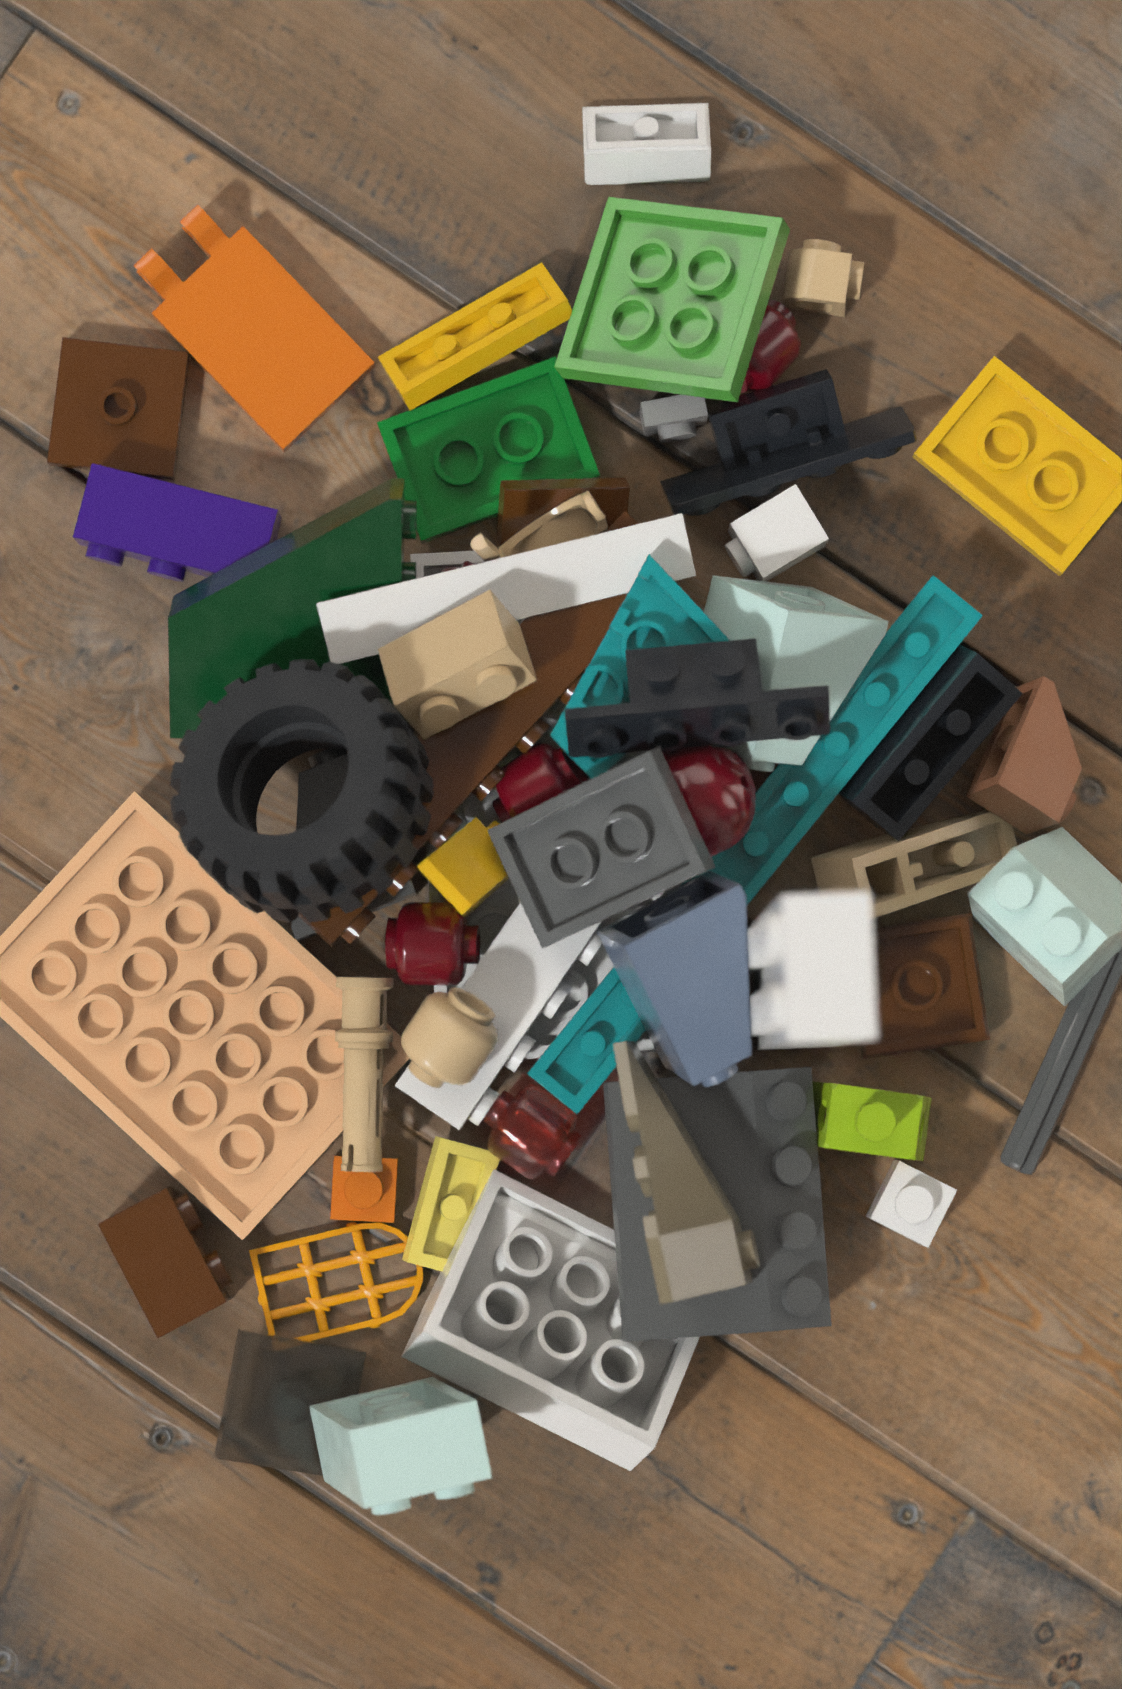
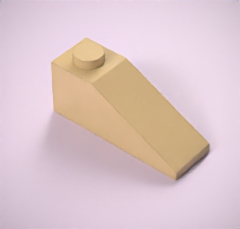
(919, 865)

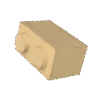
(457, 664)

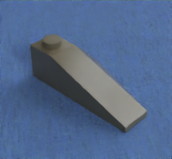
(693, 1228)

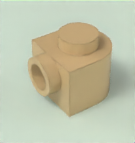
(821, 278)

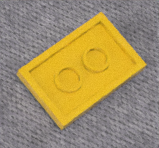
(1025, 465)

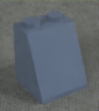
(689, 976)

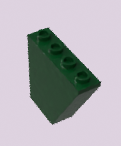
(267, 601)

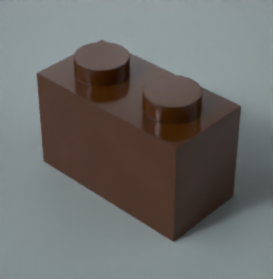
(166, 1260)

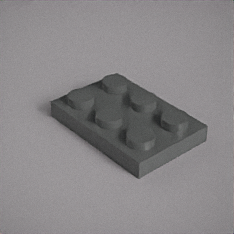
(601, 848)

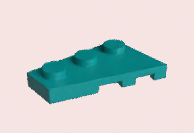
(650, 617)

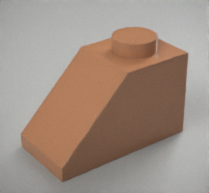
(1029, 762)

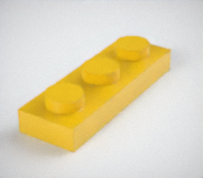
(476, 336)

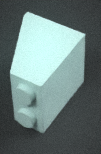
(800, 642)
(1052, 911)

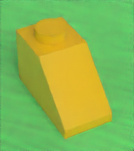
(466, 868)

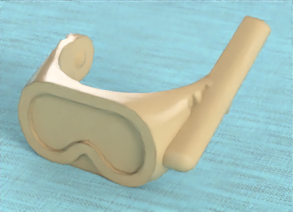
(566, 522)

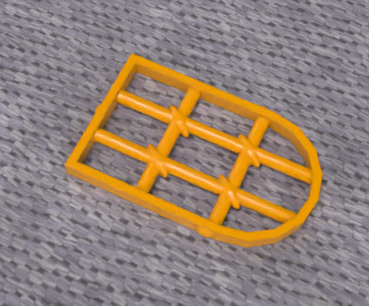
(312, 1271)

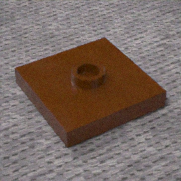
(118, 407)
(926, 987)

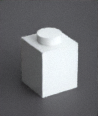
(775, 536)
(911, 1203)

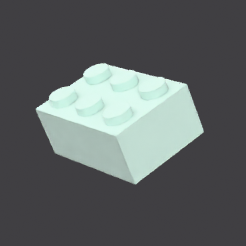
(401, 1444)

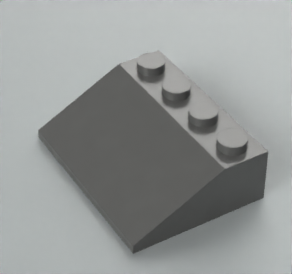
(764, 1155)

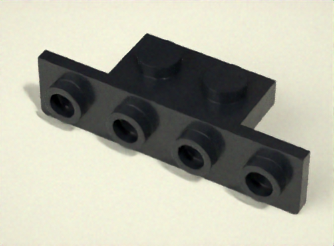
(782, 437)
(696, 699)

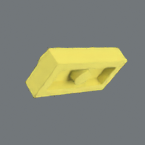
(447, 1197)

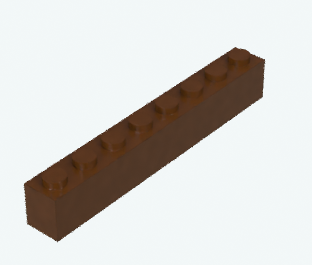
(469, 752)

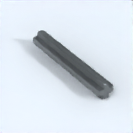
(1060, 1069)

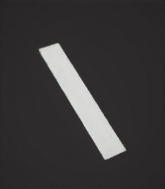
(523, 582)

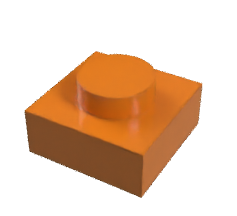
(364, 1194)

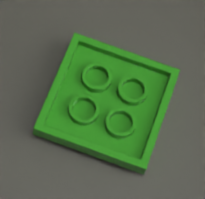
(672, 298)

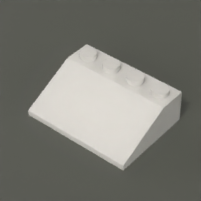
(537, 1326)

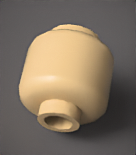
(449, 1038)

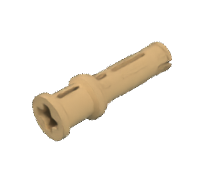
(364, 1042)

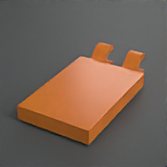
(255, 331)

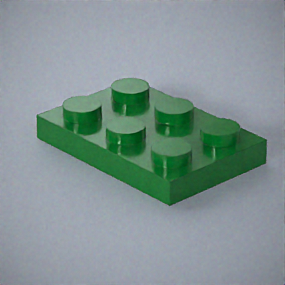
(485, 434)

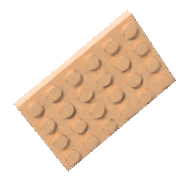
(182, 1016)

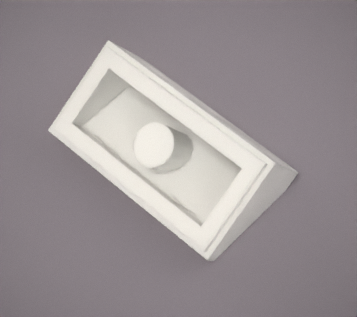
(646, 144)

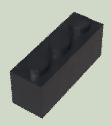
(930, 742)

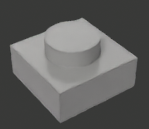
(673, 417)

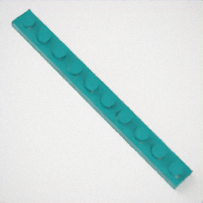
(783, 814)

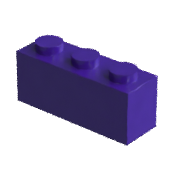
(168, 524)

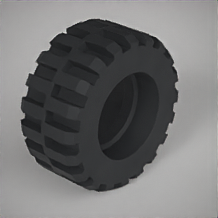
(250, 739)

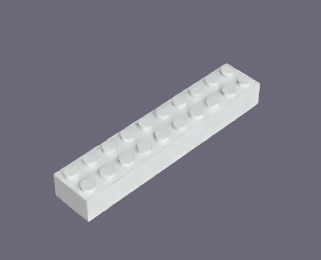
(813, 972)

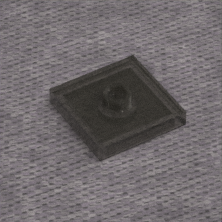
(270, 1395)

